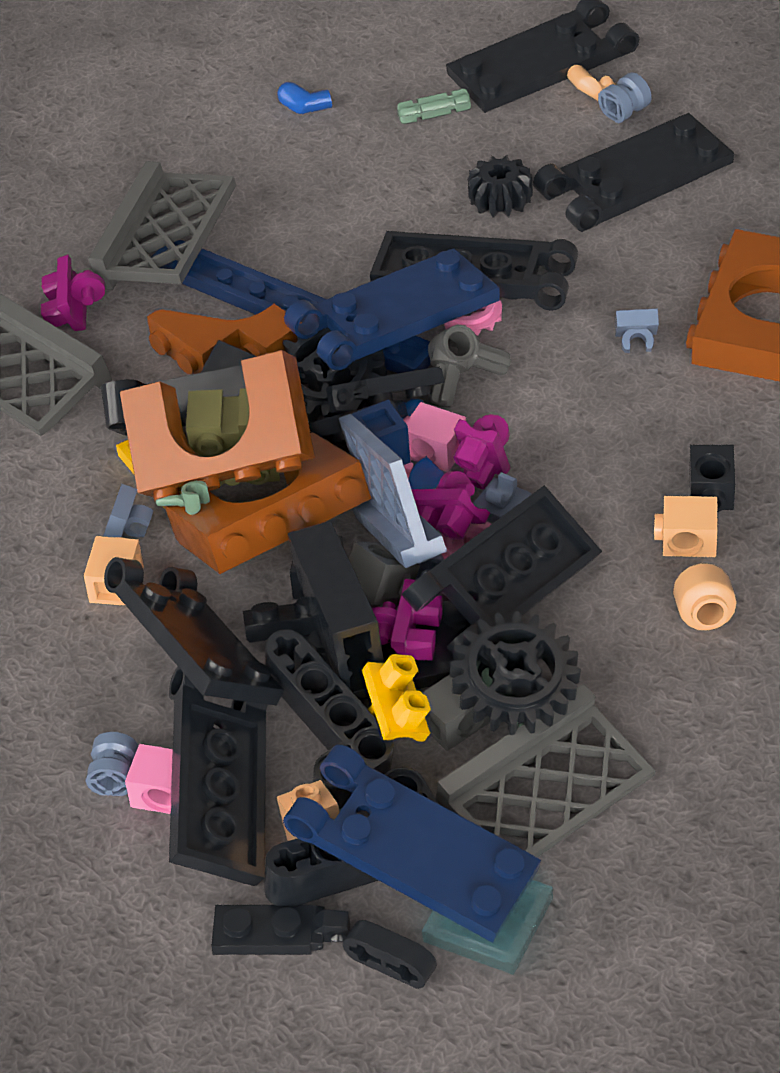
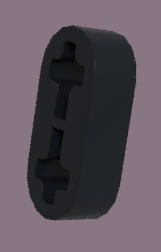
(390, 953)

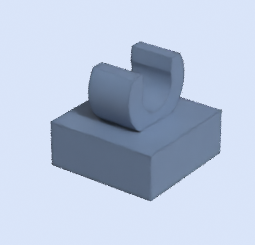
(636, 323)
(501, 496)
(126, 517)

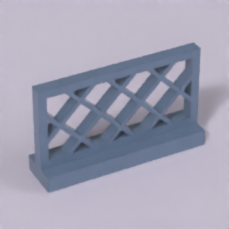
(391, 511)

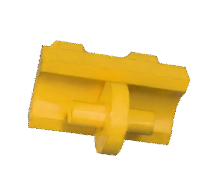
(395, 699)

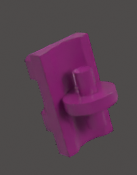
(70, 294)
(482, 449)
(449, 505)
(401, 626)

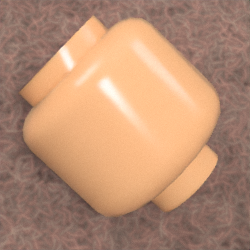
(704, 597)

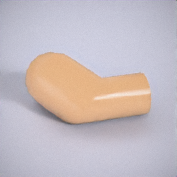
(587, 83)

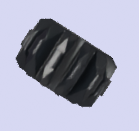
(500, 186)

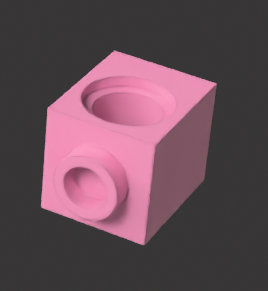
(433, 435)
(150, 779)

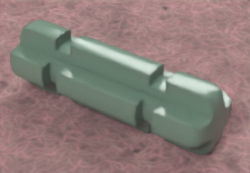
(433, 106)

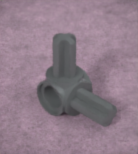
(469, 354)

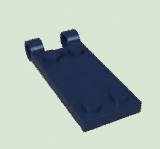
(393, 307)
(416, 846)

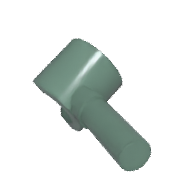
(192, 495)

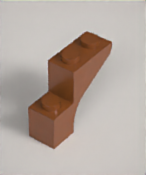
(192, 337)

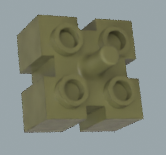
(218, 424)

